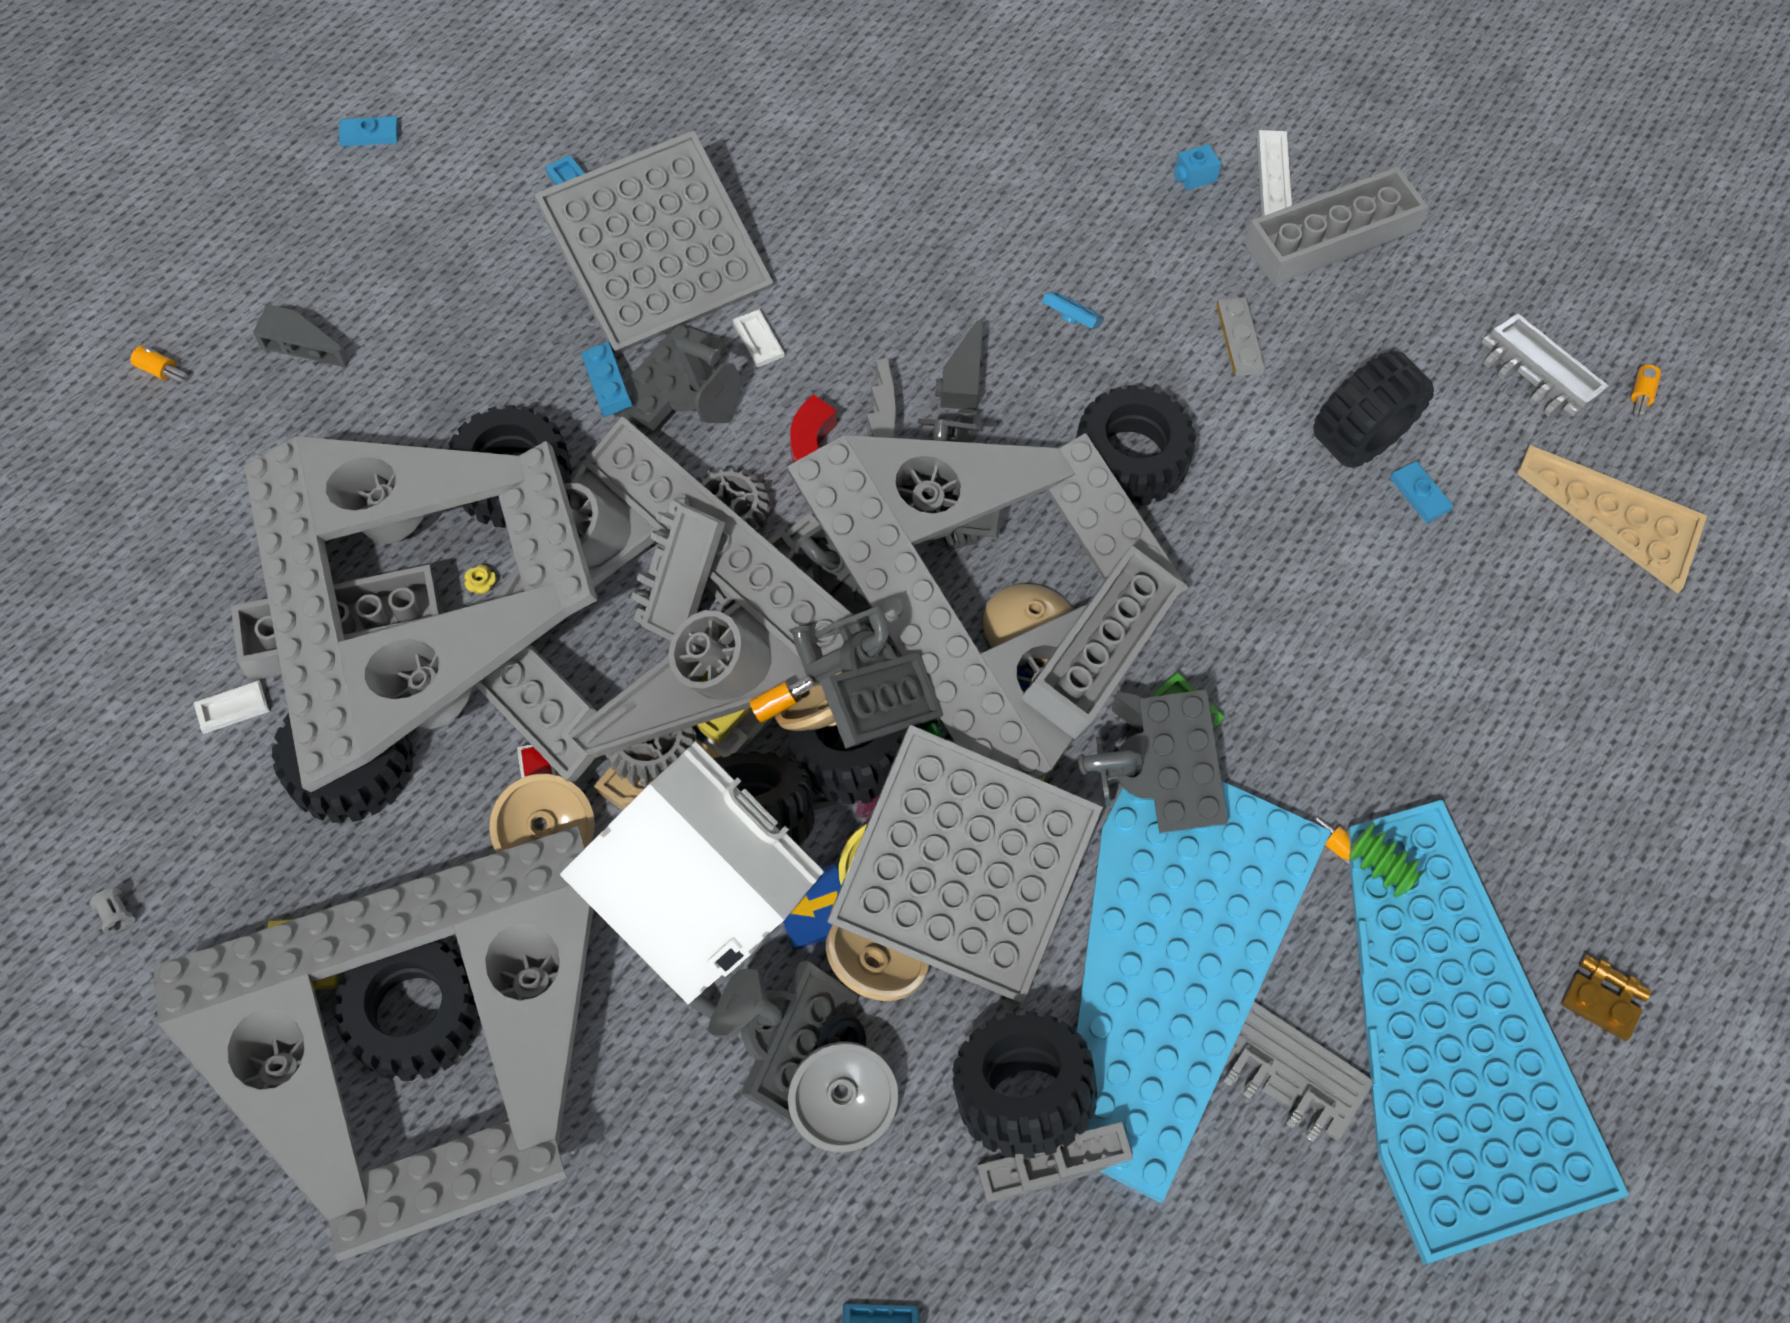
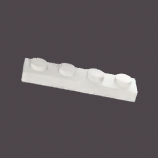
(1273, 171)

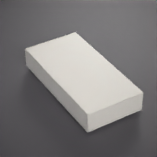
(758, 338)
(231, 707)

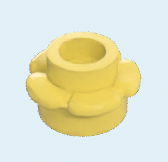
(483, 585)

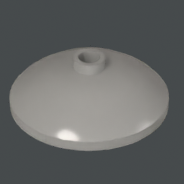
(848, 1119)

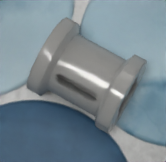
(111, 910)

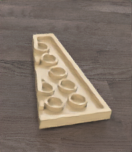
(1636, 522)

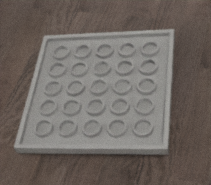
(653, 241)
(965, 864)

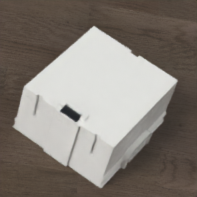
(693, 873)

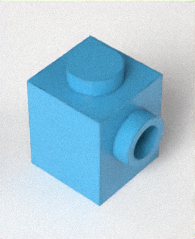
(1197, 167)

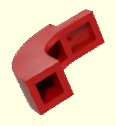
(810, 426)

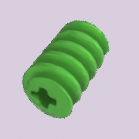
(1385, 861)

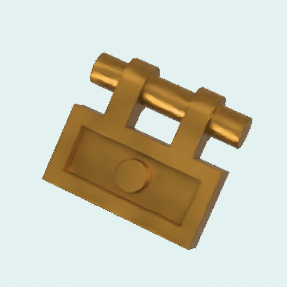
(1601, 1006)

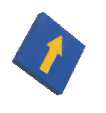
(808, 919)

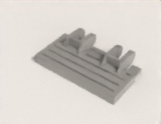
(1543, 362)
(679, 570)
(1298, 1069)

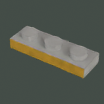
(1240, 336)

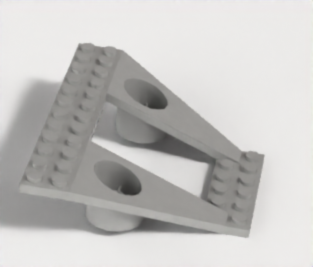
(623, 490)
(857, 501)
(374, 689)
(256, 1011)

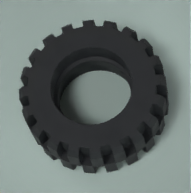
(1373, 408)
(1151, 416)
(507, 432)
(844, 774)
(778, 786)
(353, 792)
(426, 1048)
(1031, 1122)

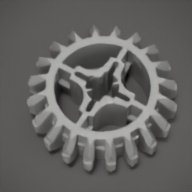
(749, 497)
(644, 762)

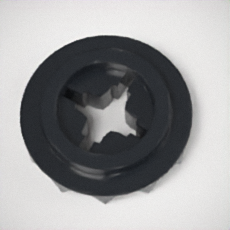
(841, 1025)

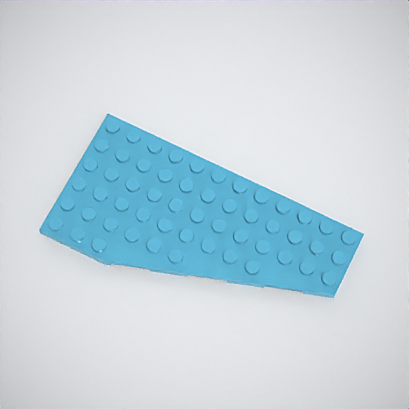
(1177, 961)
(1463, 1067)

